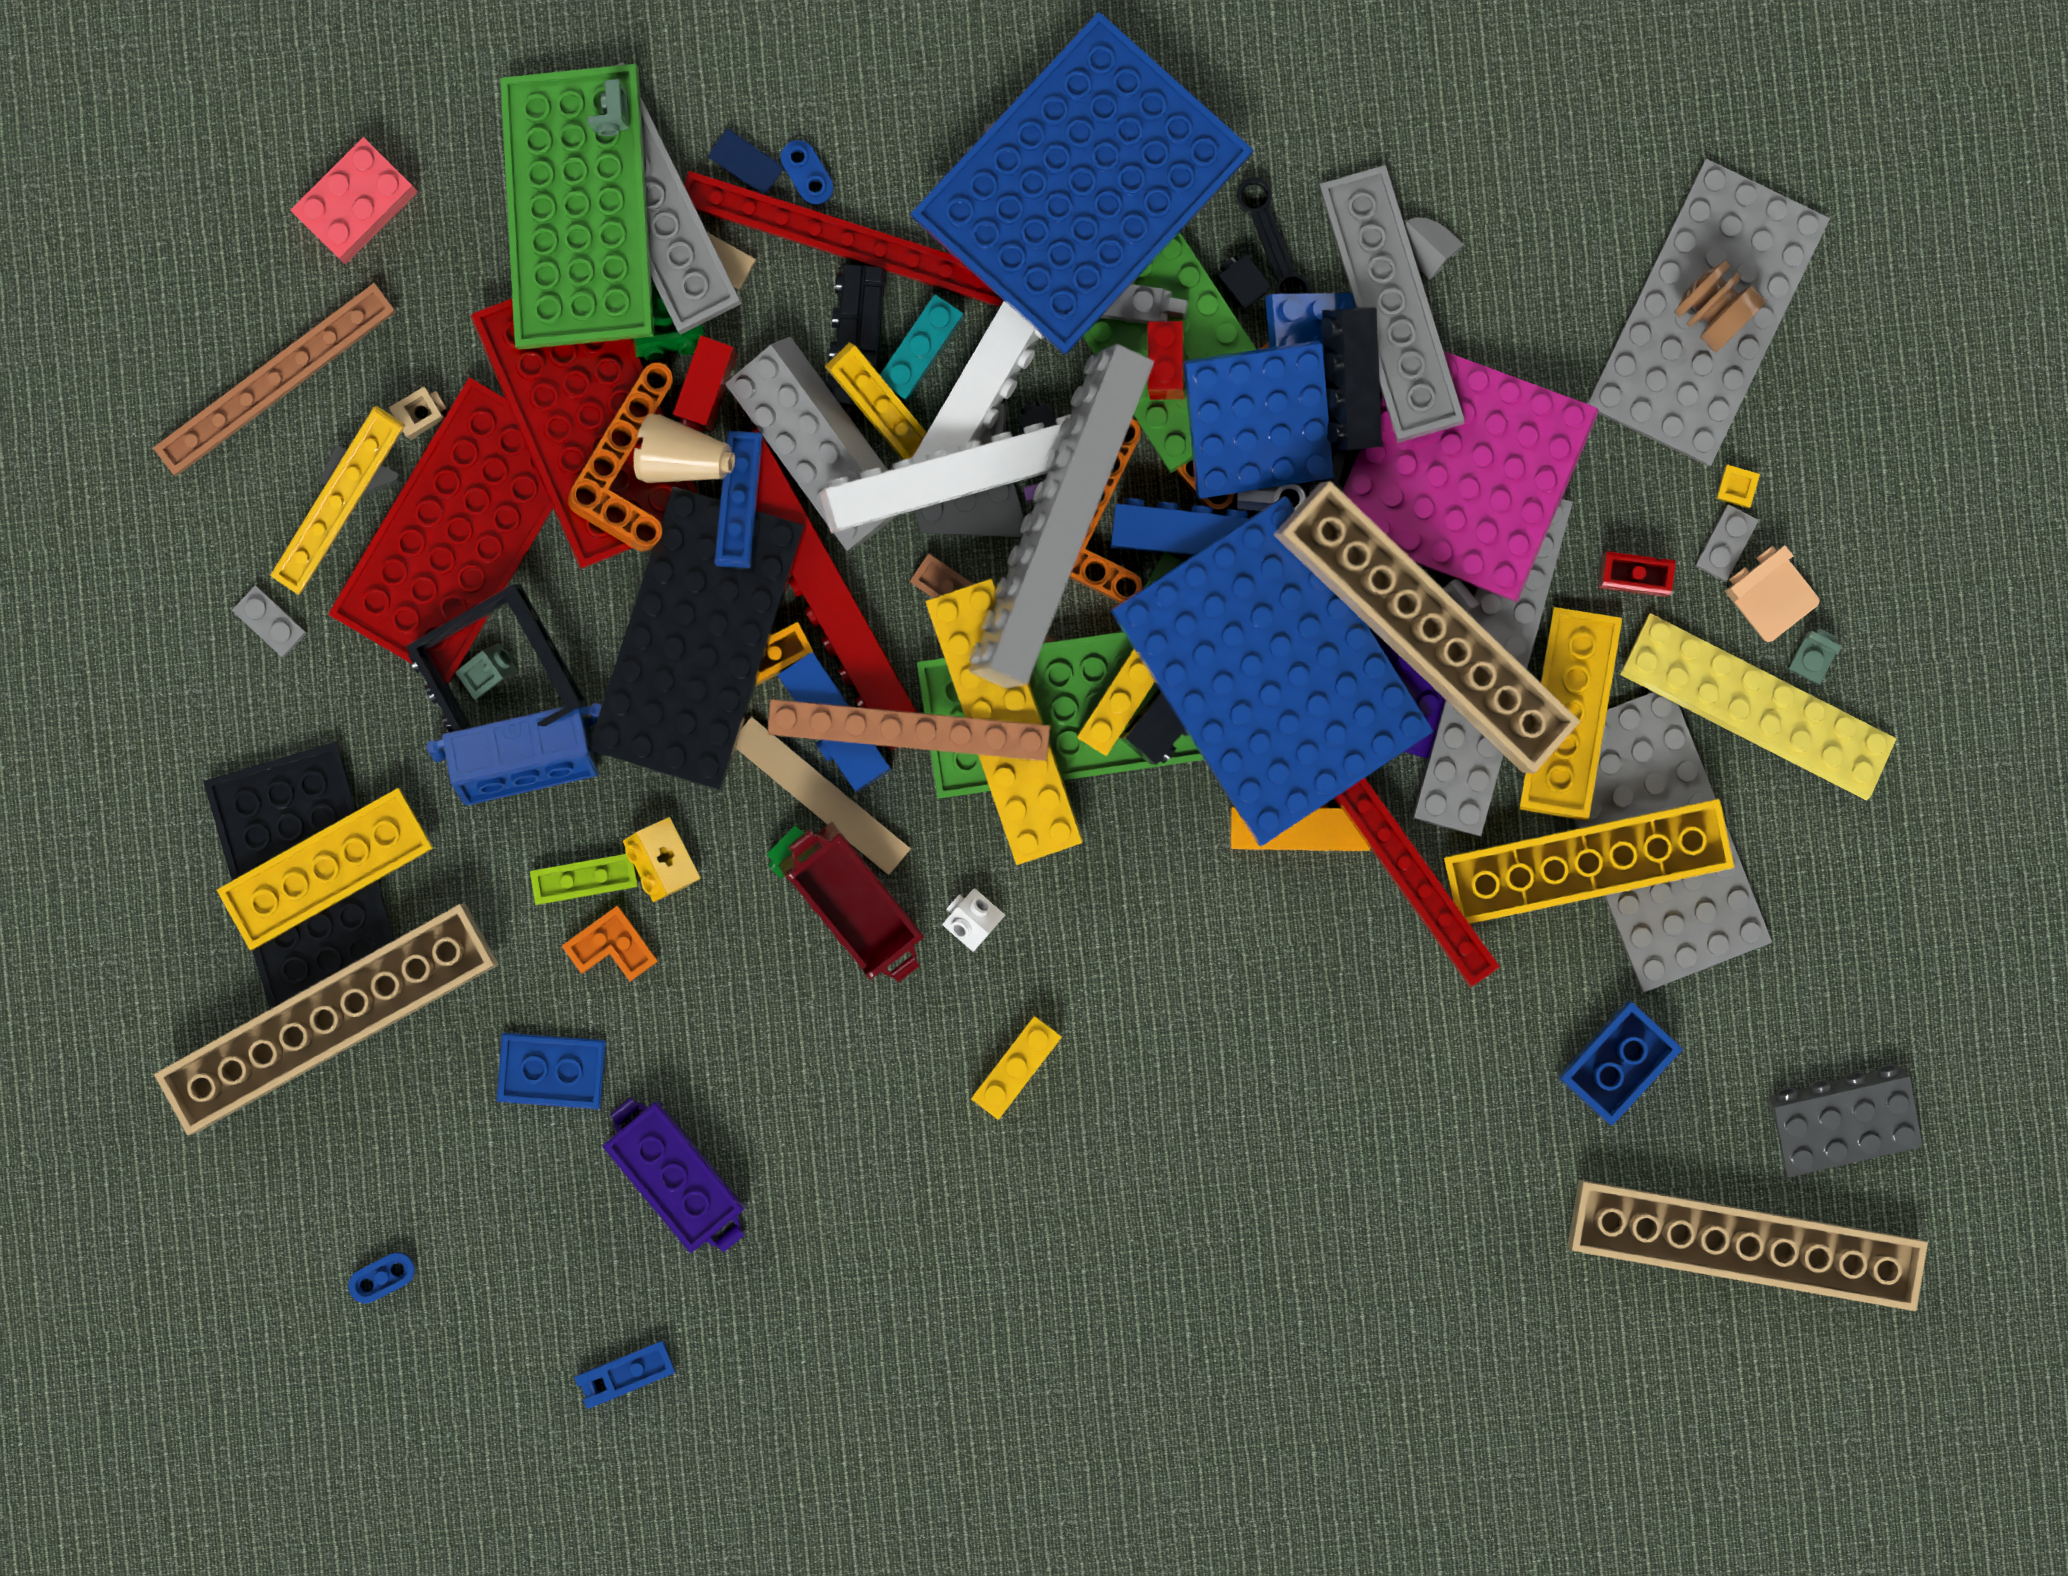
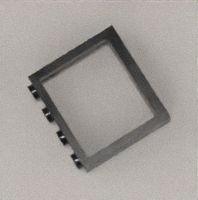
(515, 596)

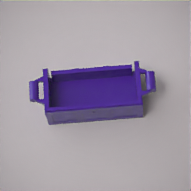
(674, 1176)

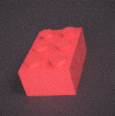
(354, 201)

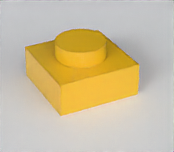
(1737, 486)

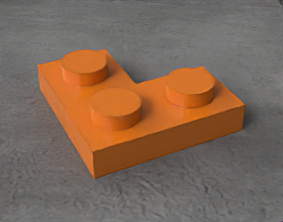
(611, 936)

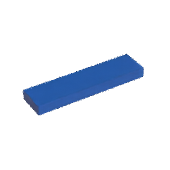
(739, 501)

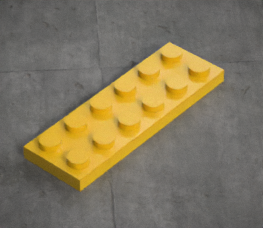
(1579, 676)
(325, 869)

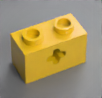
(675, 866)

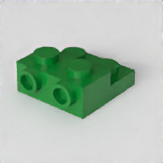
(666, 336)

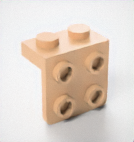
(1772, 593)

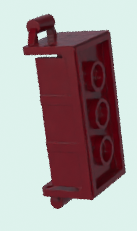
(852, 902)

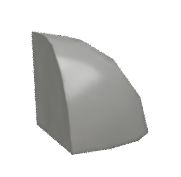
(1431, 244)

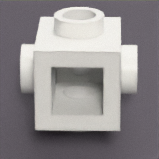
(972, 918)

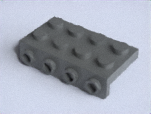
(1846, 1120)

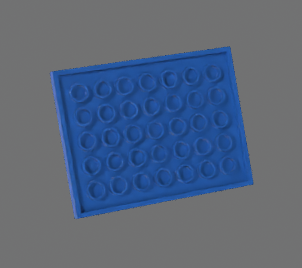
(1081, 183)
(1270, 675)

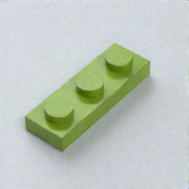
(583, 879)

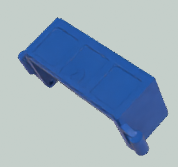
(518, 754)

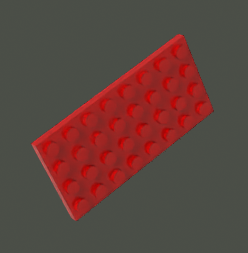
(563, 409)
(449, 533)

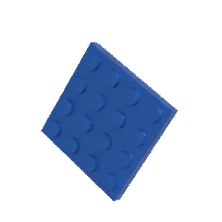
(1258, 419)

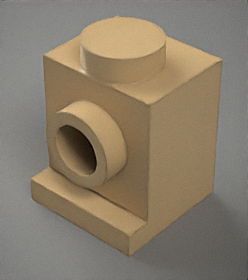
(406, 410)

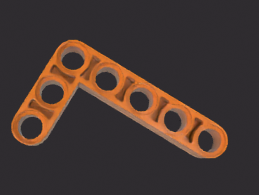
(616, 457)
(1113, 572)

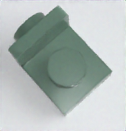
(616, 106)
(1814, 655)
(486, 670)

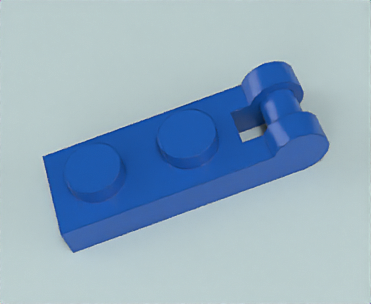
(626, 1373)

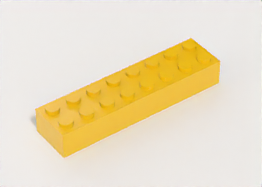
(1025, 791)
(1590, 861)

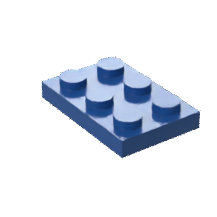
(1299, 316)

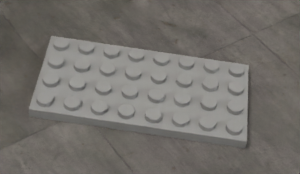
(1660, 370)
(1682, 923)

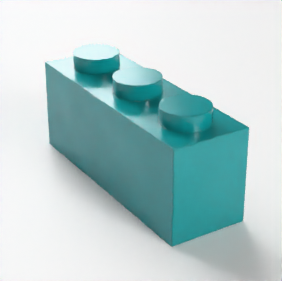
(921, 347)

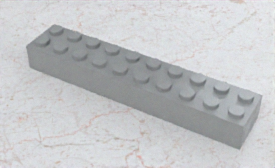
(1060, 516)
(1461, 760)

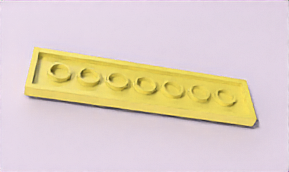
(1758, 706)

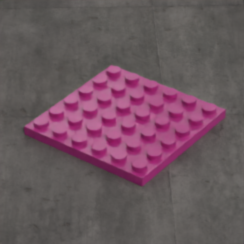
(1478, 492)

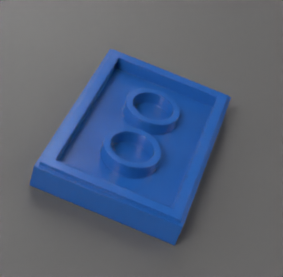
(551, 1070)

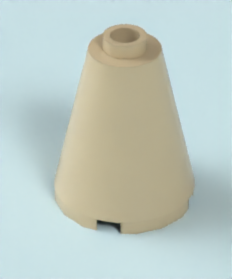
(679, 453)

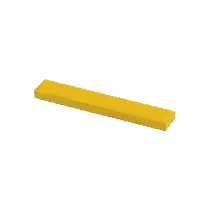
(337, 500)

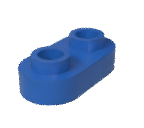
(806, 172)
(382, 1276)

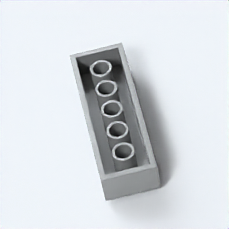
(805, 427)

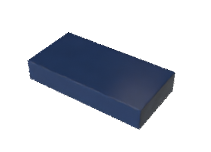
(745, 162)

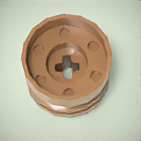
(1720, 305)

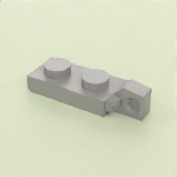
(1146, 305)

